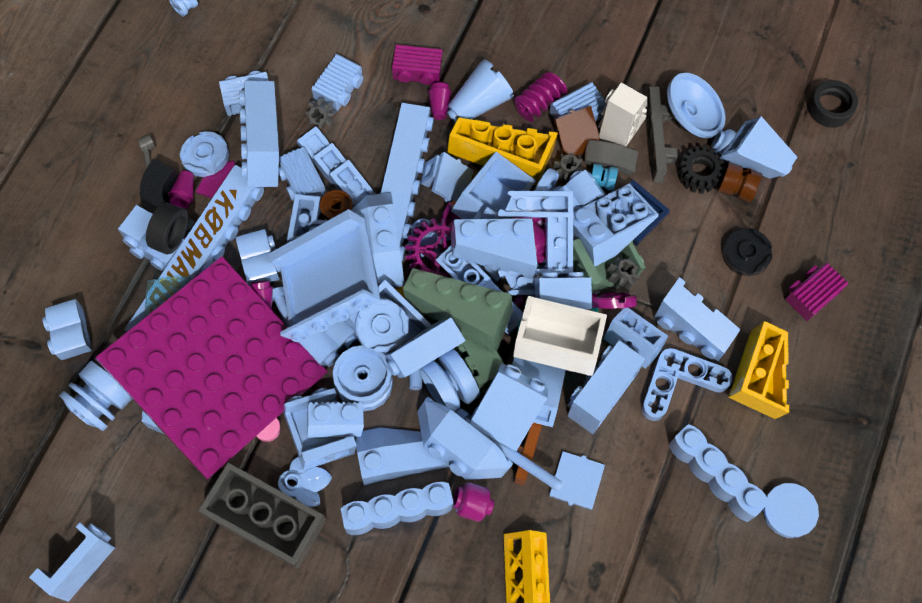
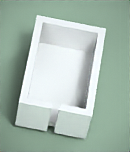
(560, 335)

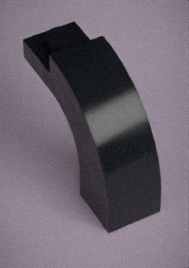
(156, 185)

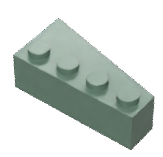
(476, 310)
(480, 362)

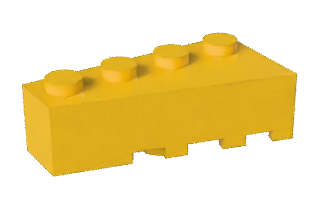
(479, 141)

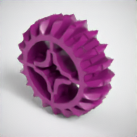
(416, 248)

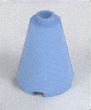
(480, 93)

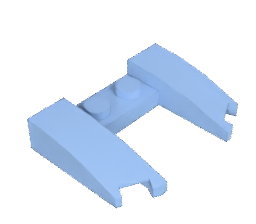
(558, 211)

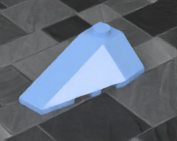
(393, 454)

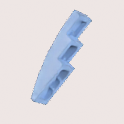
(334, 166)

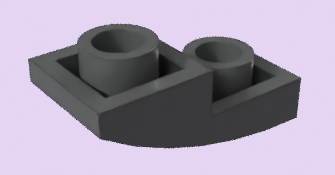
(611, 155)

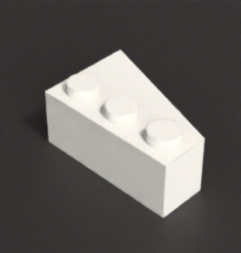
(622, 115)

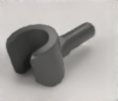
(146, 144)

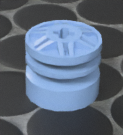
(95, 396)

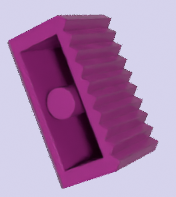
(417, 64)
(816, 291)

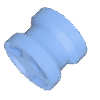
(183, 6)

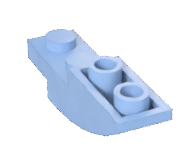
(473, 274)

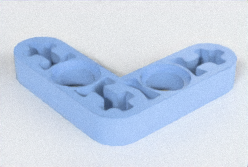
(672, 373)

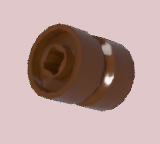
(740, 182)
(335, 203)

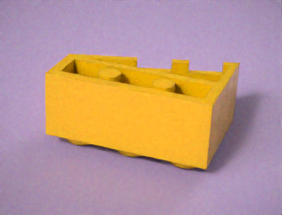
(762, 372)

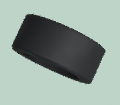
(837, 89)
(166, 228)

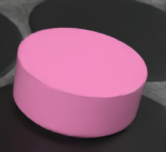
(271, 432)

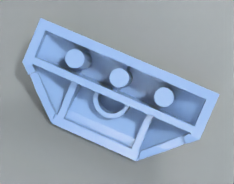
(382, 237)
(459, 443)

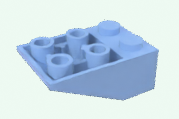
(612, 223)

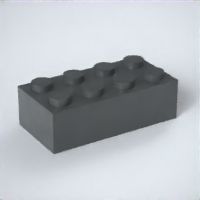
(263, 515)

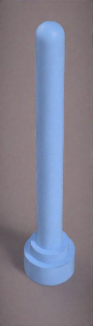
(520, 460)

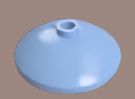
(695, 105)

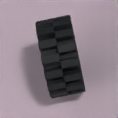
(701, 157)

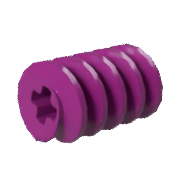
(540, 95)

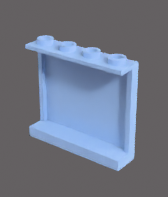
(326, 275)

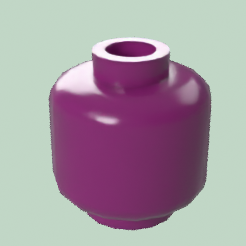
(473, 502)

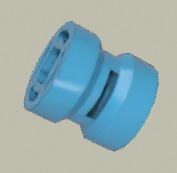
(609, 176)

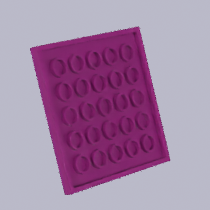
(211, 367)

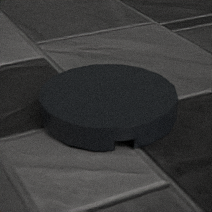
(747, 252)

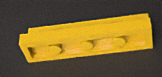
(533, 562)

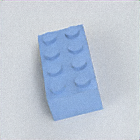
(259, 133)

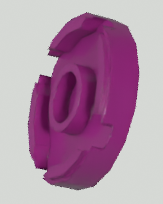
(614, 300)

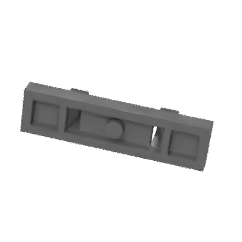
(659, 153)

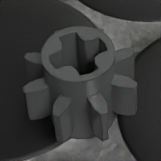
(321, 112)
(567, 161)
(623, 273)

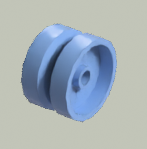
(371, 366)
(450, 381)

